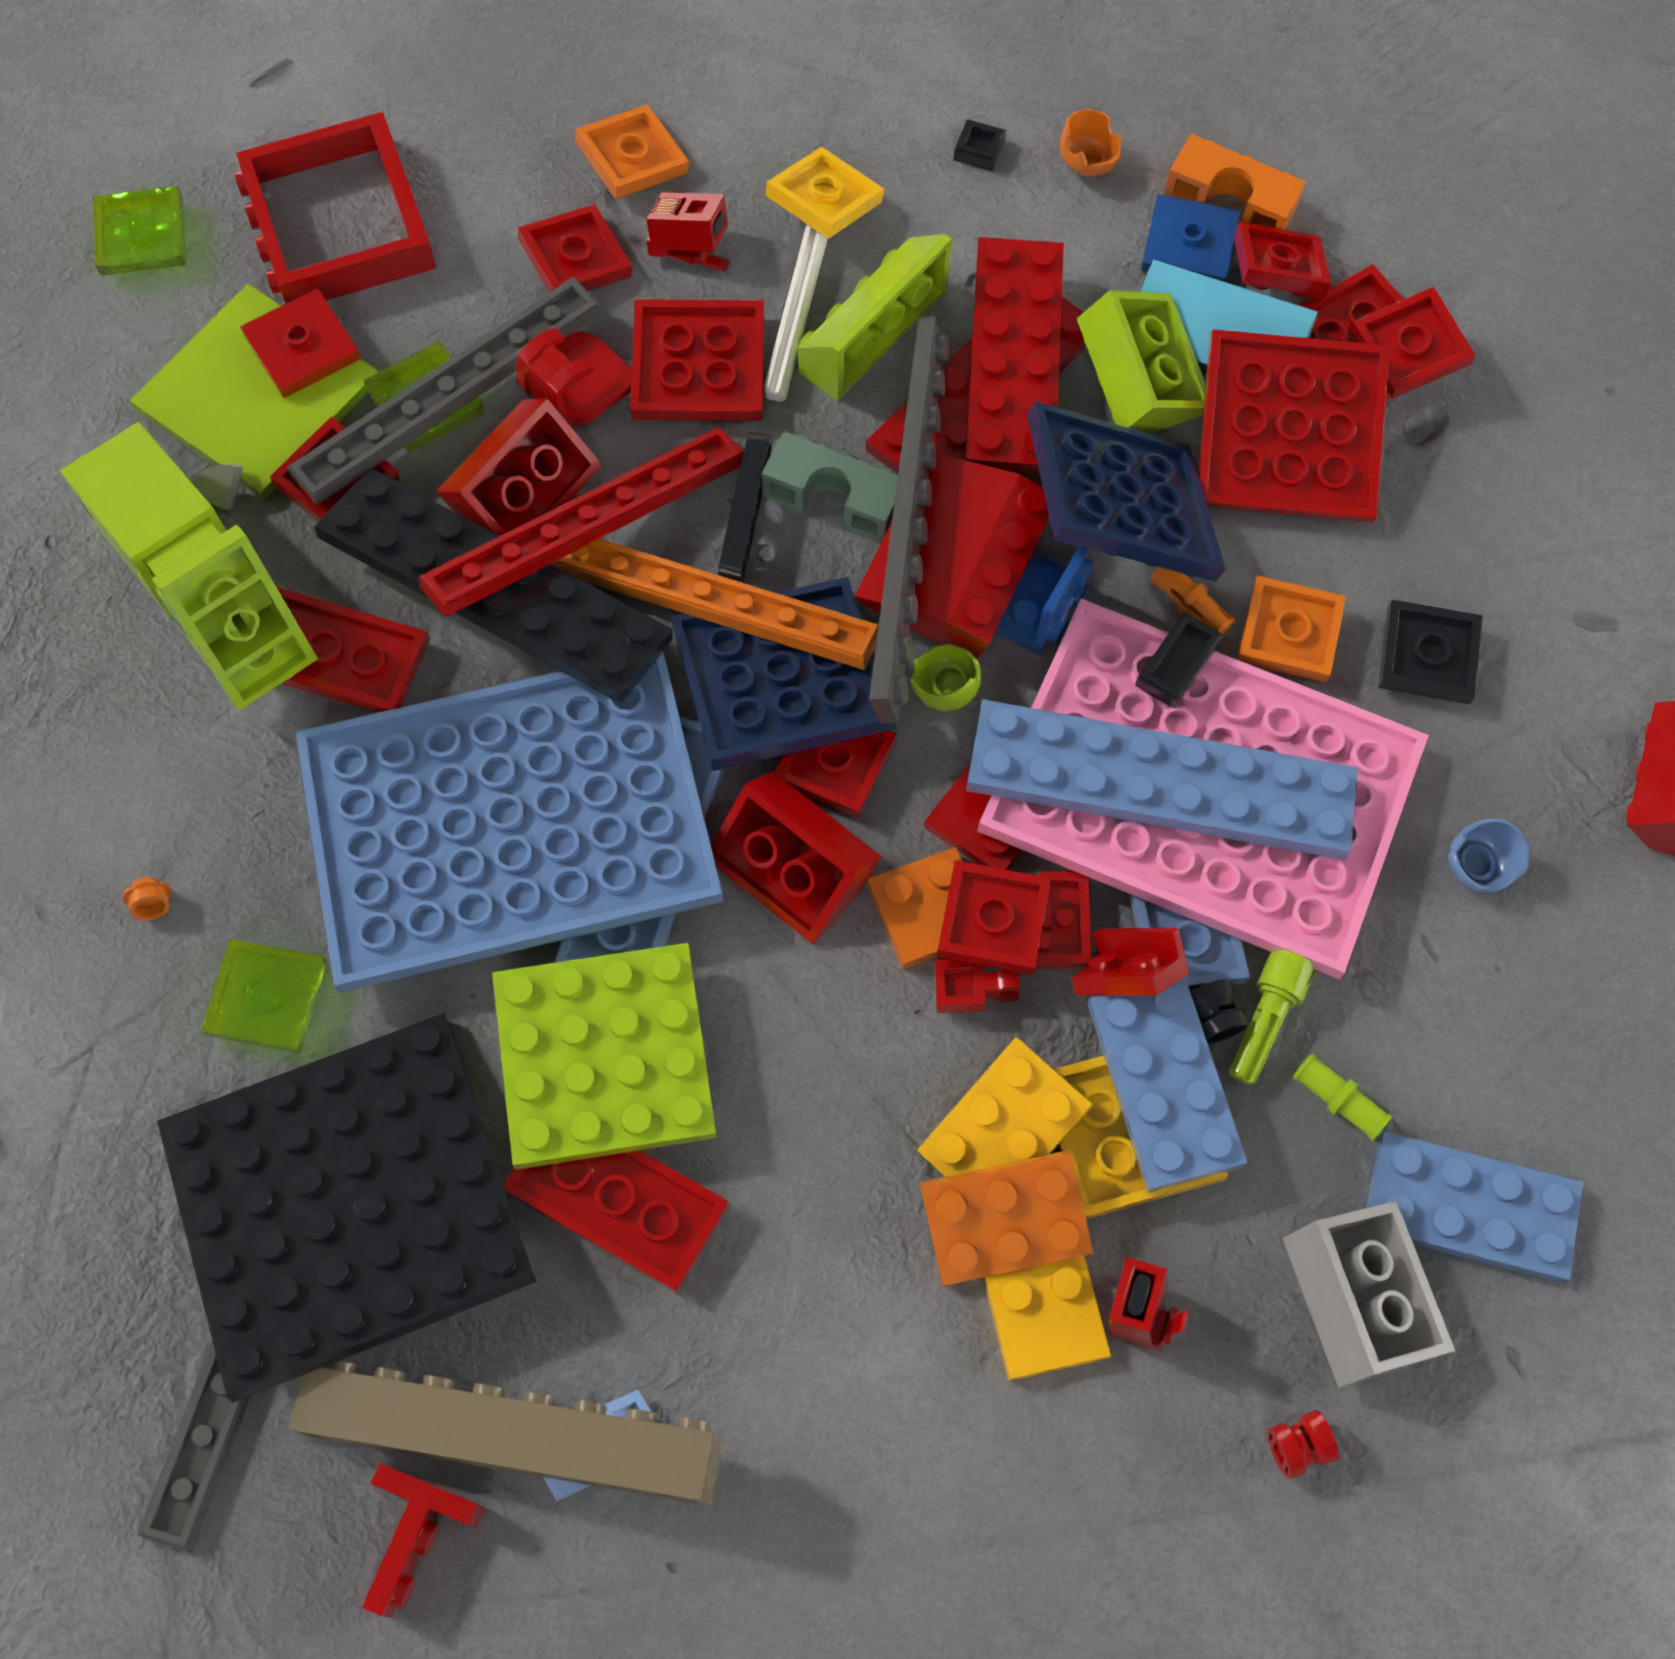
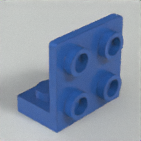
(1043, 600)

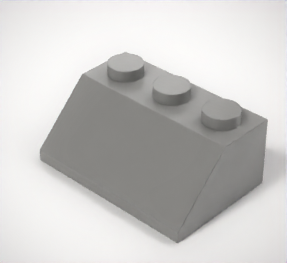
(1367, 1293)

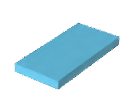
(1217, 305)

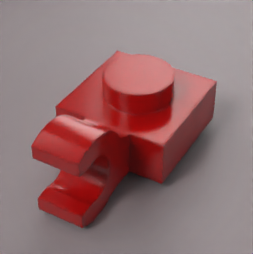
(965, 986)

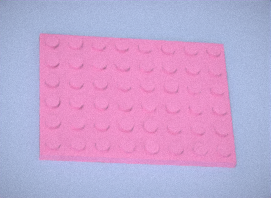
(1228, 884)

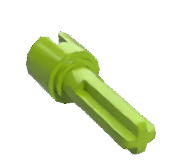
(1282, 987)

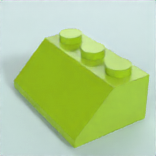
(1143, 360)

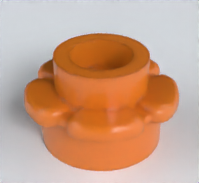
(147, 898)

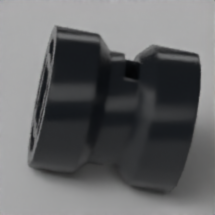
(1217, 1011)

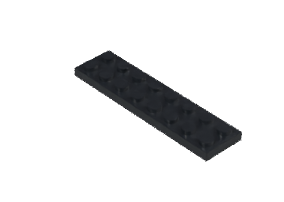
(541, 614)

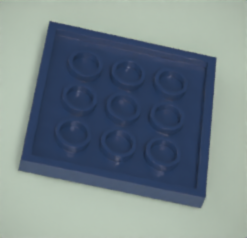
(1124, 492)
(772, 698)

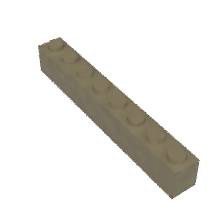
(510, 1433)

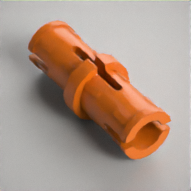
(1192, 599)

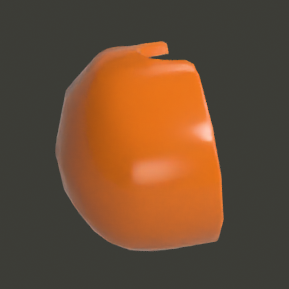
(1089, 143)

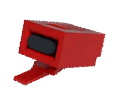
(688, 228)
(1138, 1307)

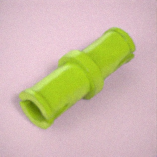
(1342, 1097)

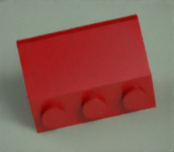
(520, 469)
(1653, 804)
(792, 856)

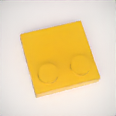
(824, 192)
(1046, 1318)

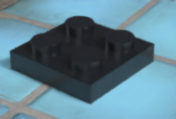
(1430, 651)

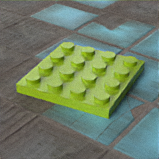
(602, 1056)

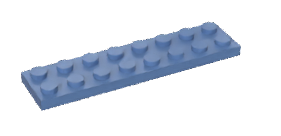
(1163, 779)

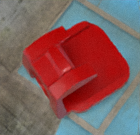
(574, 373)

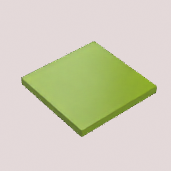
(228, 408)

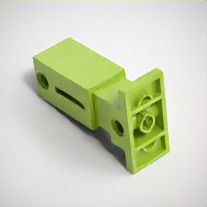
(191, 564)

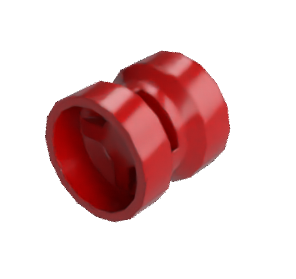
(1302, 1444)

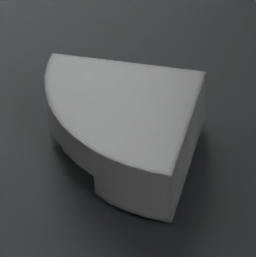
(219, 484)

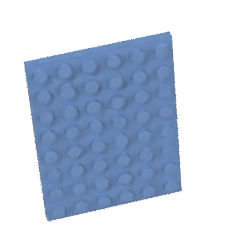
(501, 823)

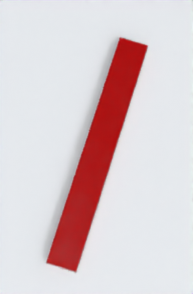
(580, 522)

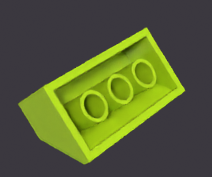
(875, 314)

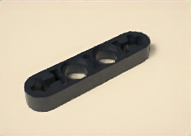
(745, 507)

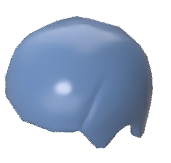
(1489, 855)

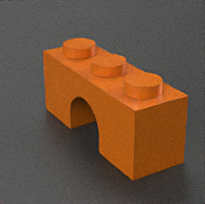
(1212, 170)

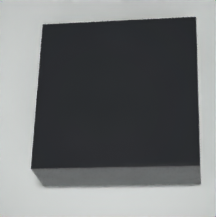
(979, 145)

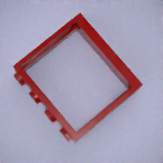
(318, 148)

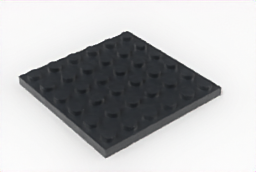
(341, 1206)

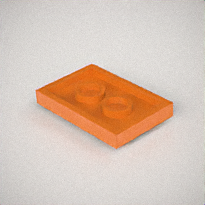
(1006, 1217)

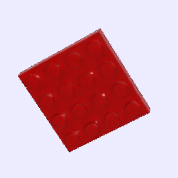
(1293, 425)

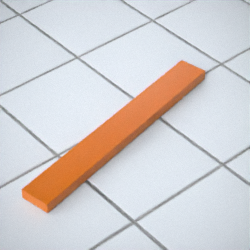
(724, 601)

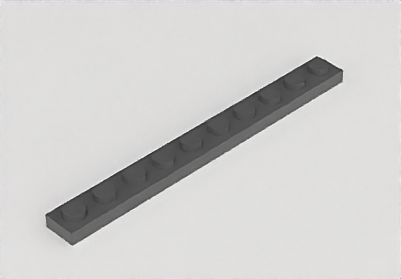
(909, 525)

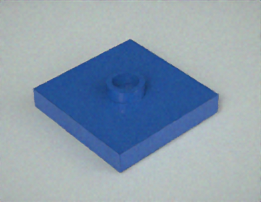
(1191, 236)

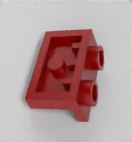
(1133, 962)

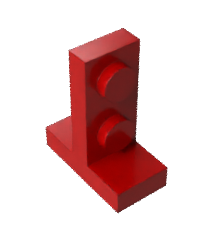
(413, 1535)

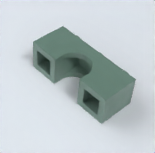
(804, 468)

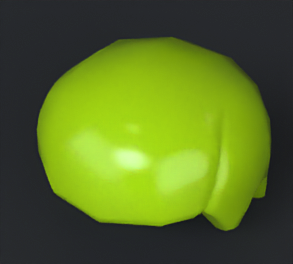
(946, 677)

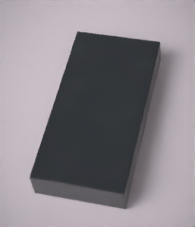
(1179, 660)

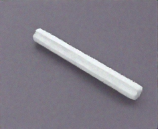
(794, 315)

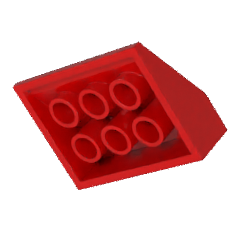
(974, 553)

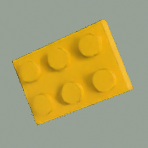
(1007, 1115)

